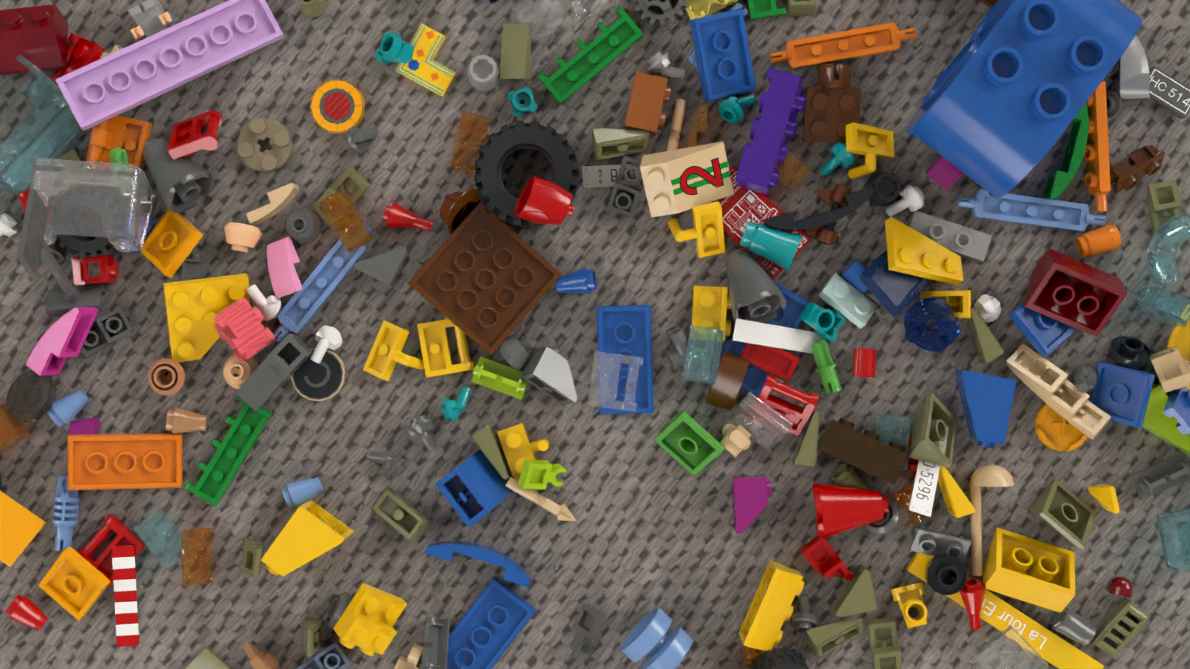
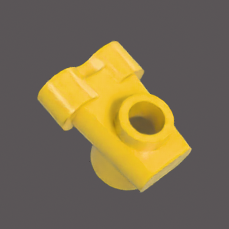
(909, 597)

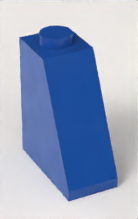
(986, 405)

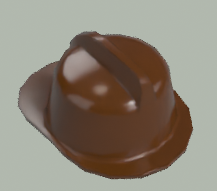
(457, 207)

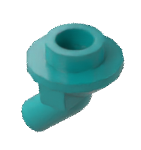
(732, 110)
(840, 157)
(452, 409)

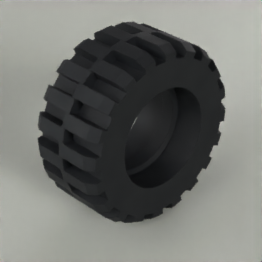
(509, 141)

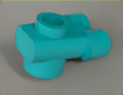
(393, 49)
(823, 321)

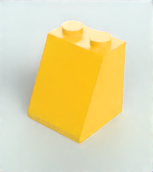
(304, 538)

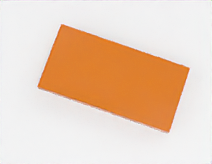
(125, 461)

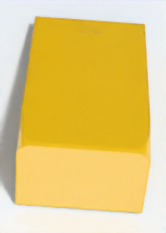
(954, 498)

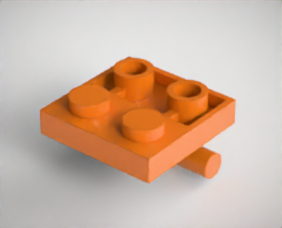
(119, 132)

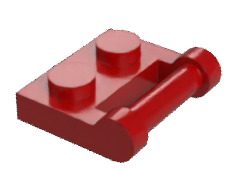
(79, 54)
(187, 136)
(795, 414)
(124, 538)

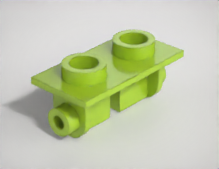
(499, 377)

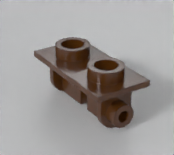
(1144, 162)

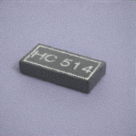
(1169, 92)

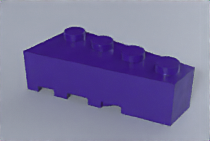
(771, 132)

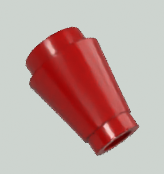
(26, 613)

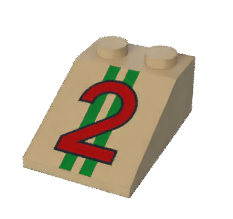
(685, 178)

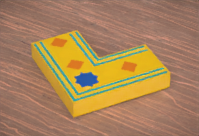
(422, 66)

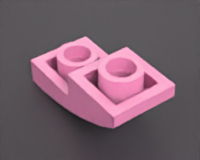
(281, 261)

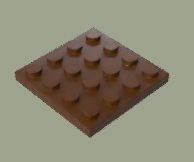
(485, 278)

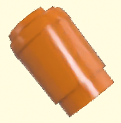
(1098, 241)

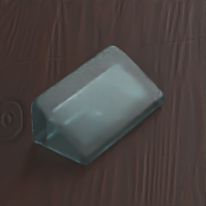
(703, 354)
(894, 429)
(161, 538)

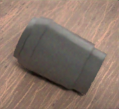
(1073, 626)

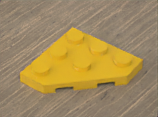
(191, 312)

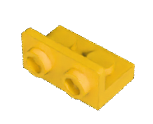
(710, 308)

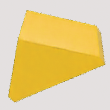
(958, 300)

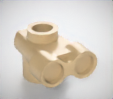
(735, 438)

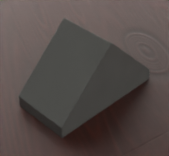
(385, 266)

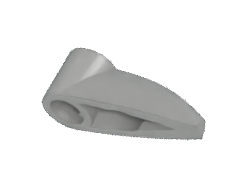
(1134, 72)

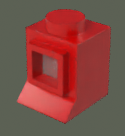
(94, 270)

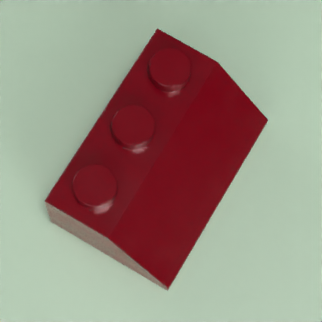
(35, 34)
(1074, 292)

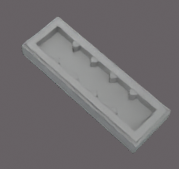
(951, 235)

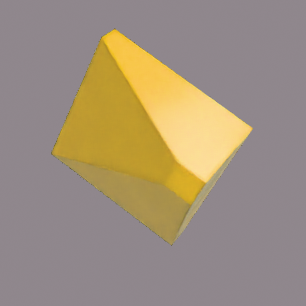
(1106, 496)

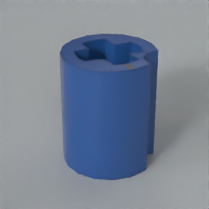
(852, 275)

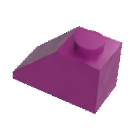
(749, 499)

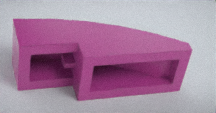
(61, 341)

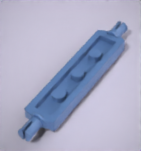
(1031, 211)
(317, 289)

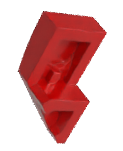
(824, 559)

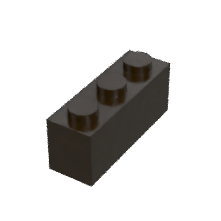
(864, 450)

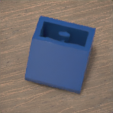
(474, 488)

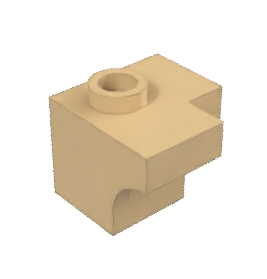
(1171, 369)

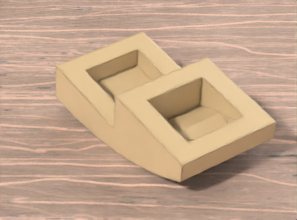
(279, 200)

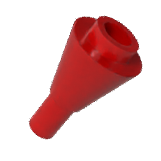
(399, 217)
(972, 597)

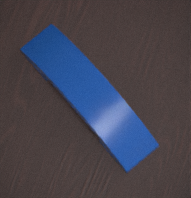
(447, 549)

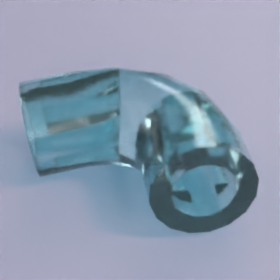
(1163, 249)

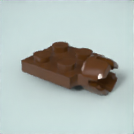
(830, 105)

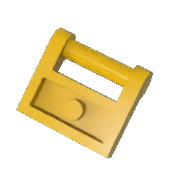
(437, 351)

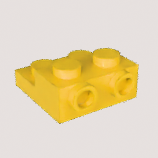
(370, 620)

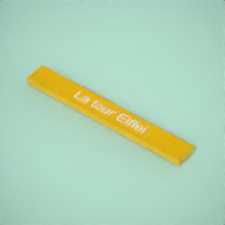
(1002, 615)

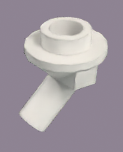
(911, 198)
(7, 225)
(268, 307)
(988, 308)
(327, 338)

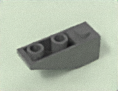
(274, 371)

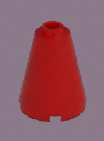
(846, 508)

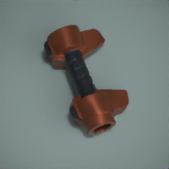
(835, 199)

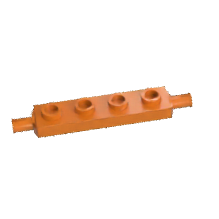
(843, 45)
(1097, 149)

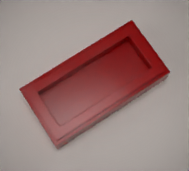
(771, 359)

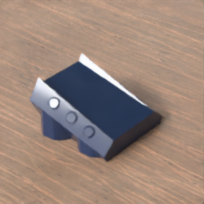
(891, 288)

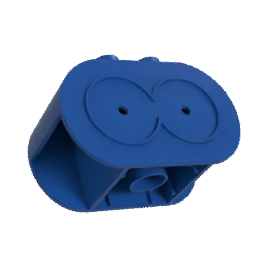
(1021, 85)

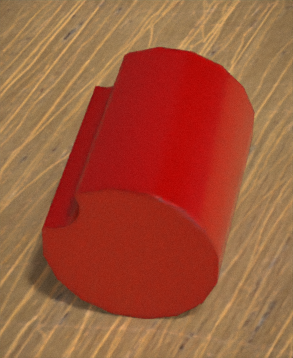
(864, 362)

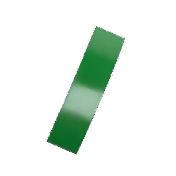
(1074, 154)

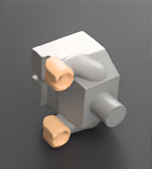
(149, 19)

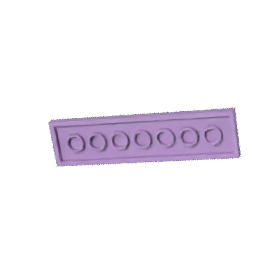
(168, 60)

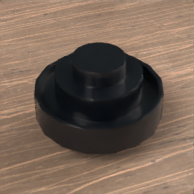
(1129, 352)
(946, 574)

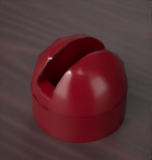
(1121, 586)

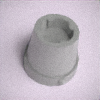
(484, 73)

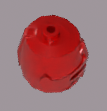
(544, 202)

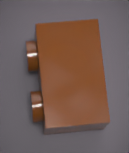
(647, 102)

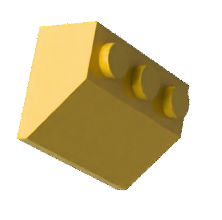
(1030, 570)
(771, 607)

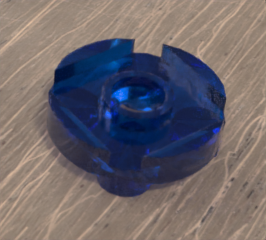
(925, 337)

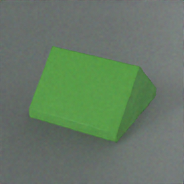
(689, 443)

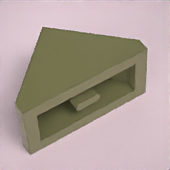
(857, 596)

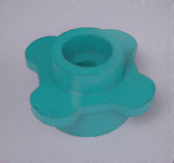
(523, 94)

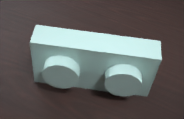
(848, 300)

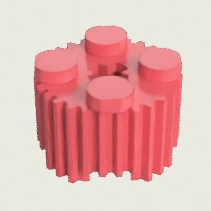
(242, 329)

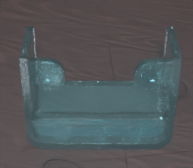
(41, 135)

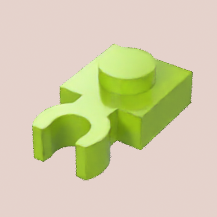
(537, 473)

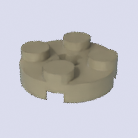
(259, 130)

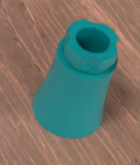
(771, 243)

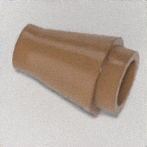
(185, 421)

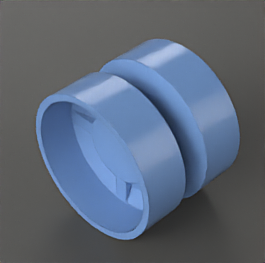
(650, 639)

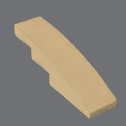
(1057, 392)

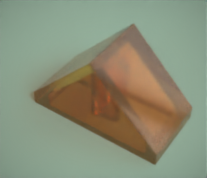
(11, 430)

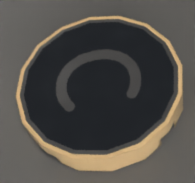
(320, 380)

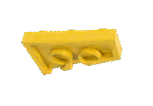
(920, 256)

